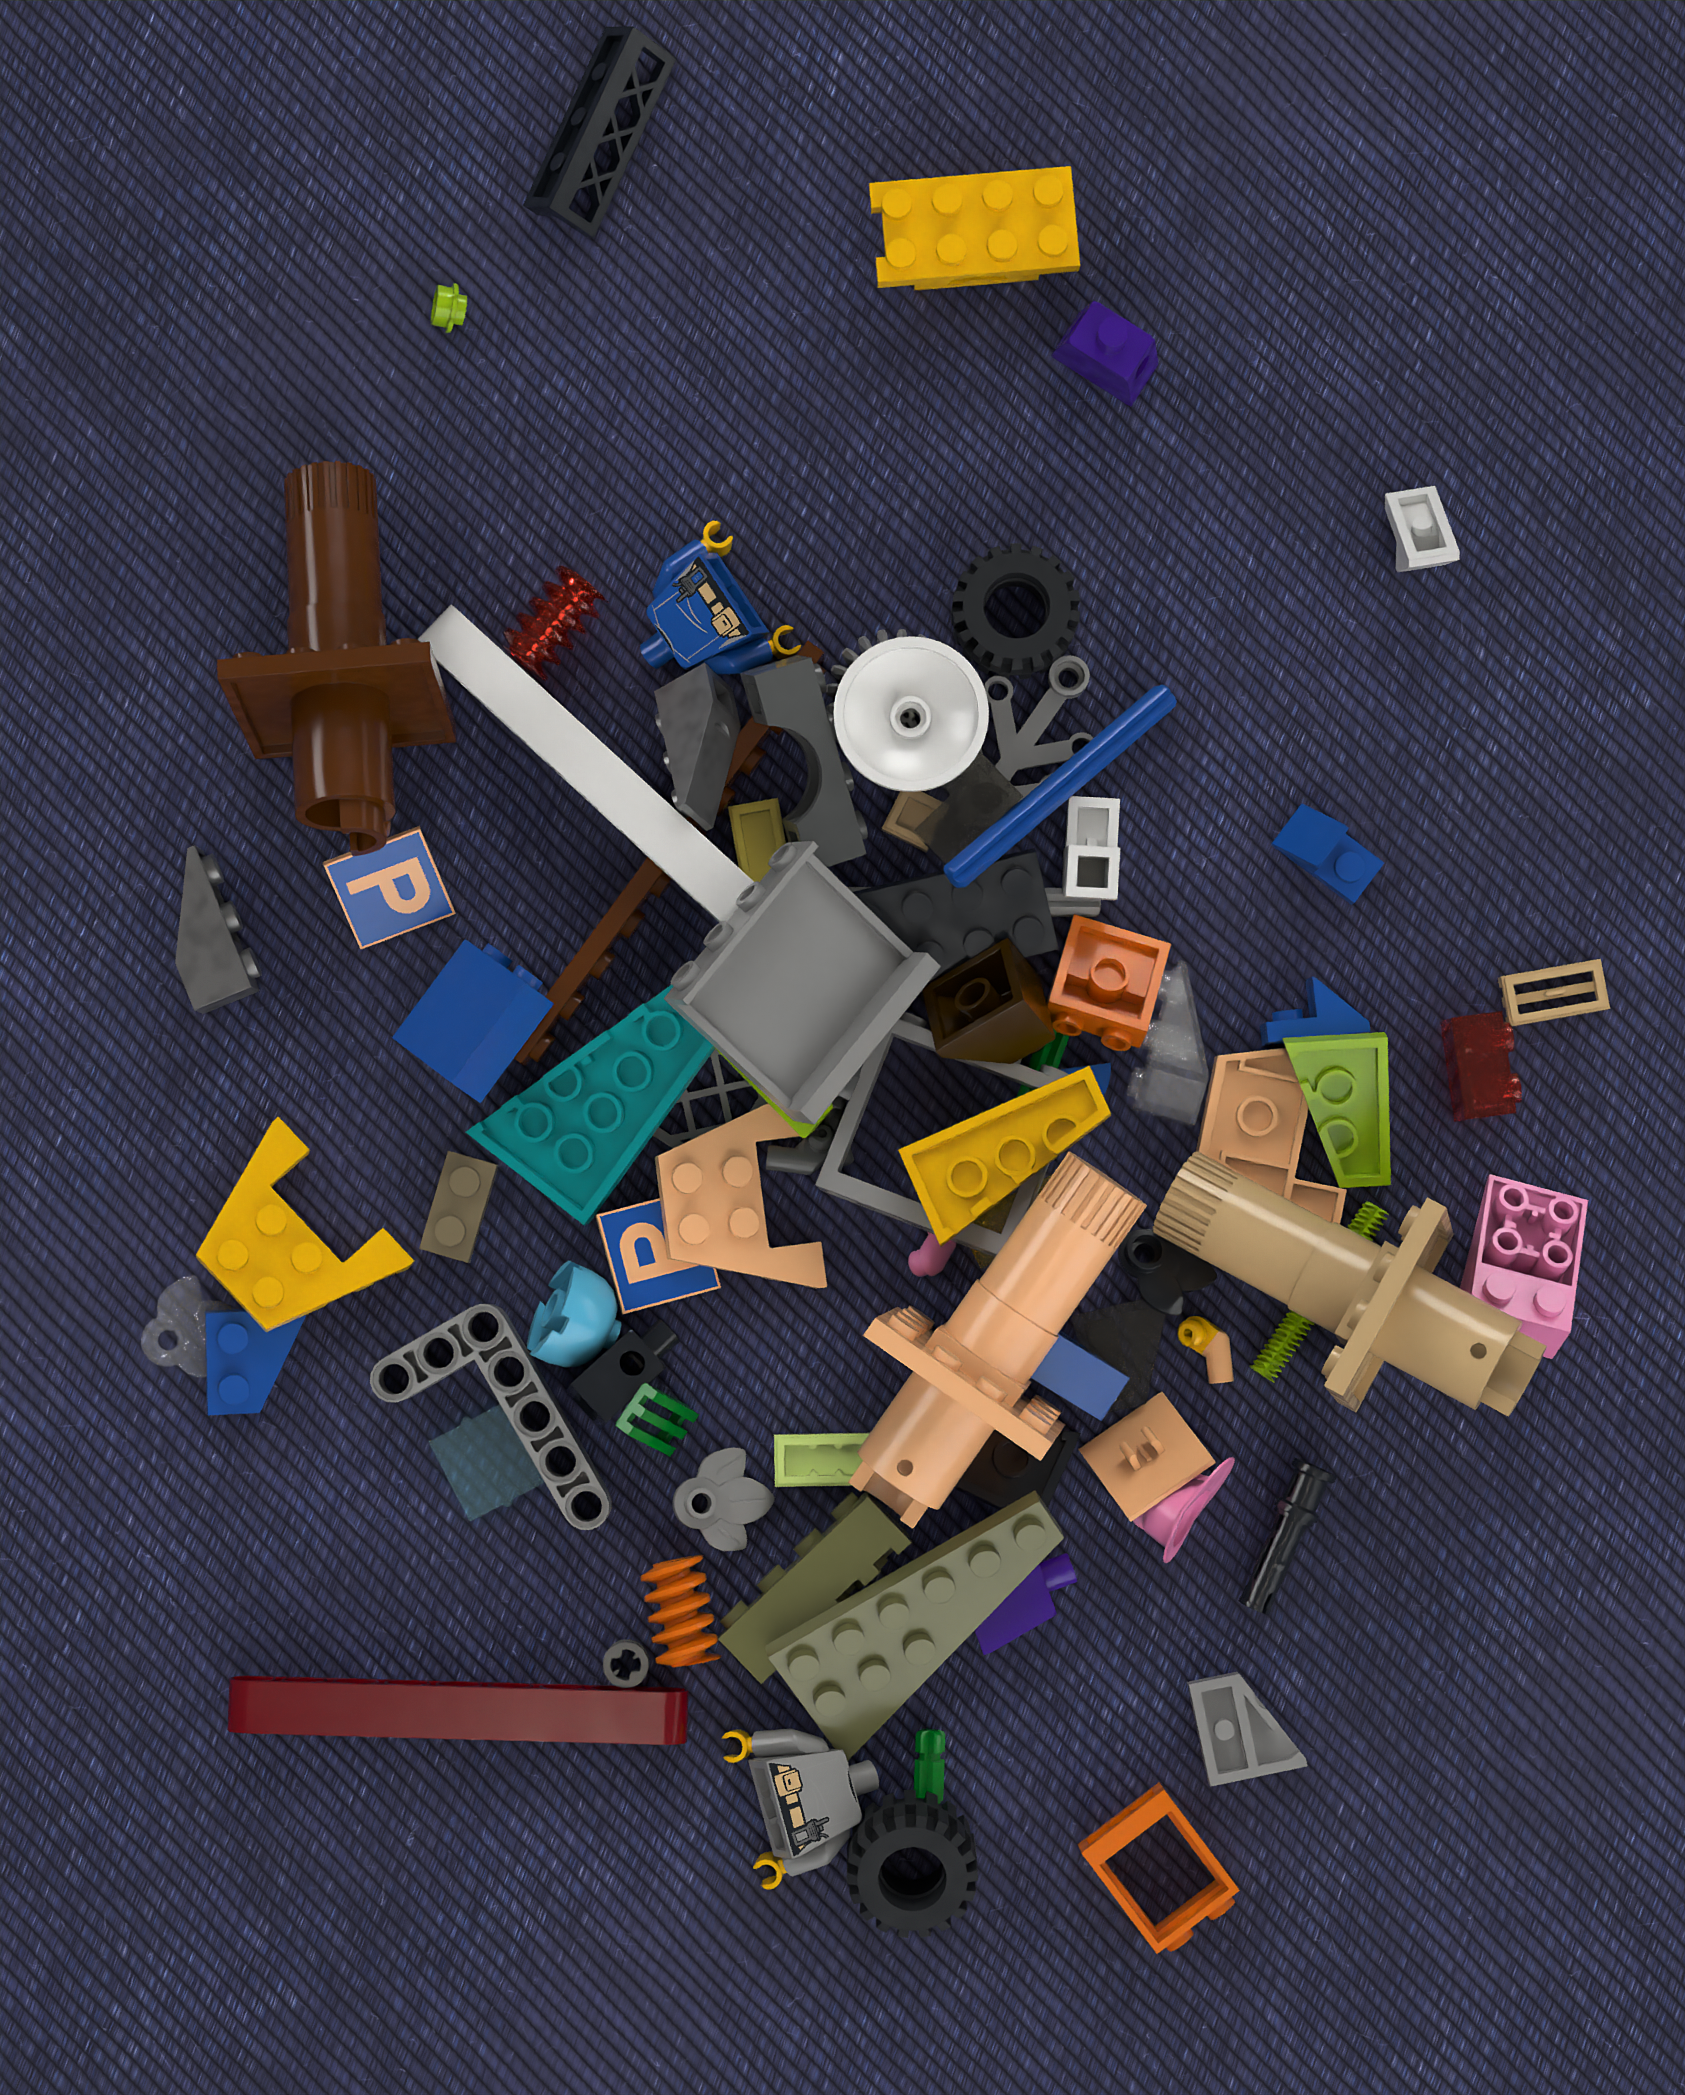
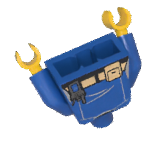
(706, 614)

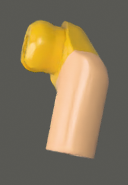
(1211, 1343)

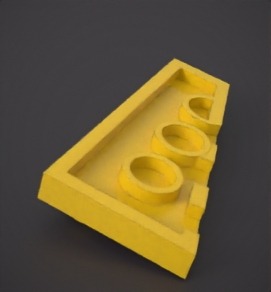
(995, 1152)

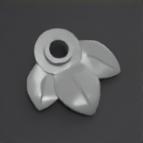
(729, 1496)

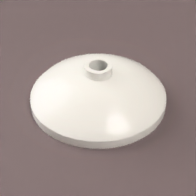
(916, 678)

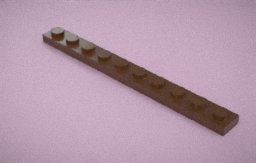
(625, 914)

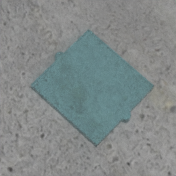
(485, 1462)

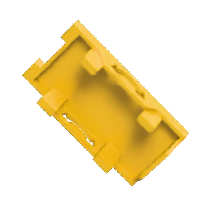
(976, 228)

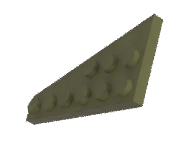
(886, 1640)

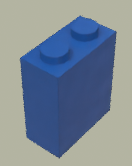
(474, 1018)

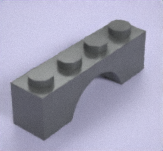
(791, 698)

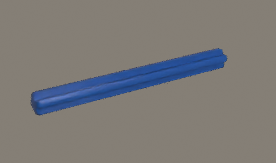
(1059, 786)

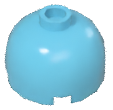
(575, 1319)

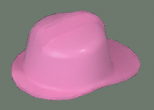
(1173, 1516)

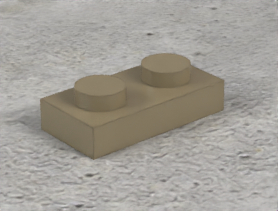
(458, 1207)

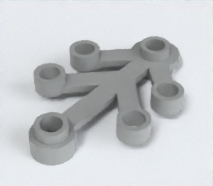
(1018, 750)

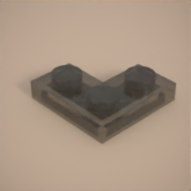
(973, 805)

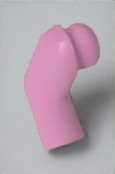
(930, 1257)

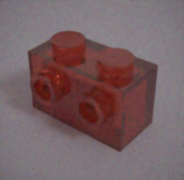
(1480, 1066)

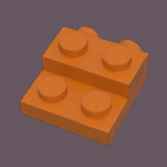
(1106, 983)

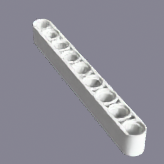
(587, 764)

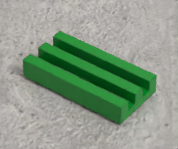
(669, 1427)

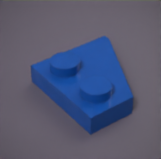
(242, 1360)

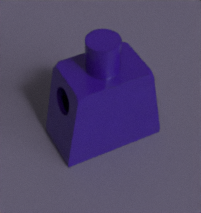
(1108, 352)
(1026, 1605)

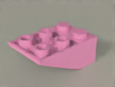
(1528, 1257)

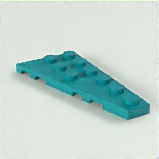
(597, 1108)

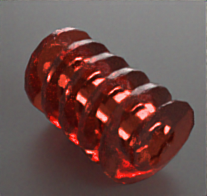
(552, 621)

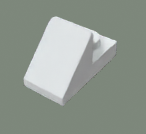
(1420, 529)

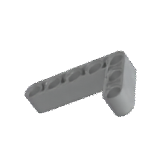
(512, 1399)

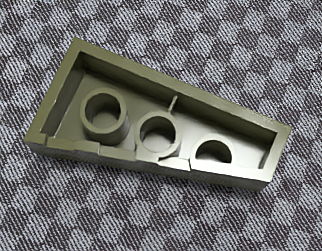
(821, 1577)

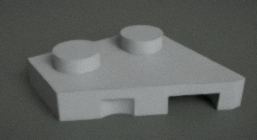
(1238, 1732)

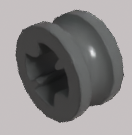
(616, 1651)

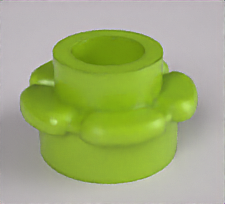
(448, 307)

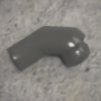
(805, 1157)

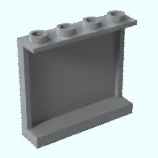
(799, 983)

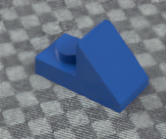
(1327, 853)
(1327, 1017)

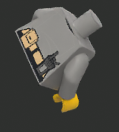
(803, 1796)

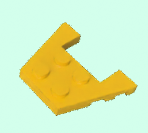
(273, 1257)

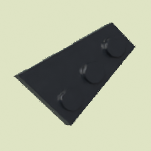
(1007, 1472)

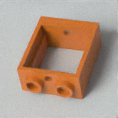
(1126, 1826)

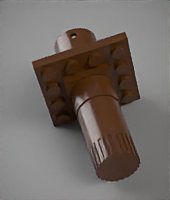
(339, 688)

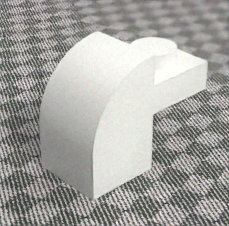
(1091, 848)

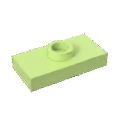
(816, 1458)

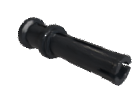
(1294, 1514)

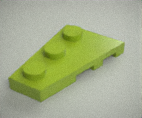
(1349, 1102)

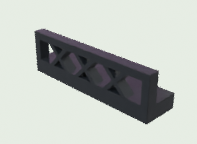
(585, 122)

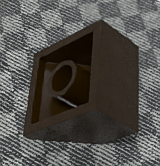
(989, 1008)

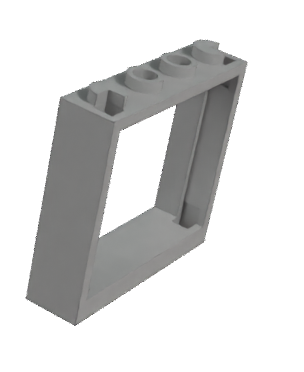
(831, 1181)

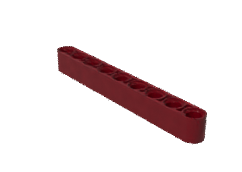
(457, 1710)

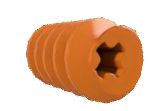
(680, 1612)

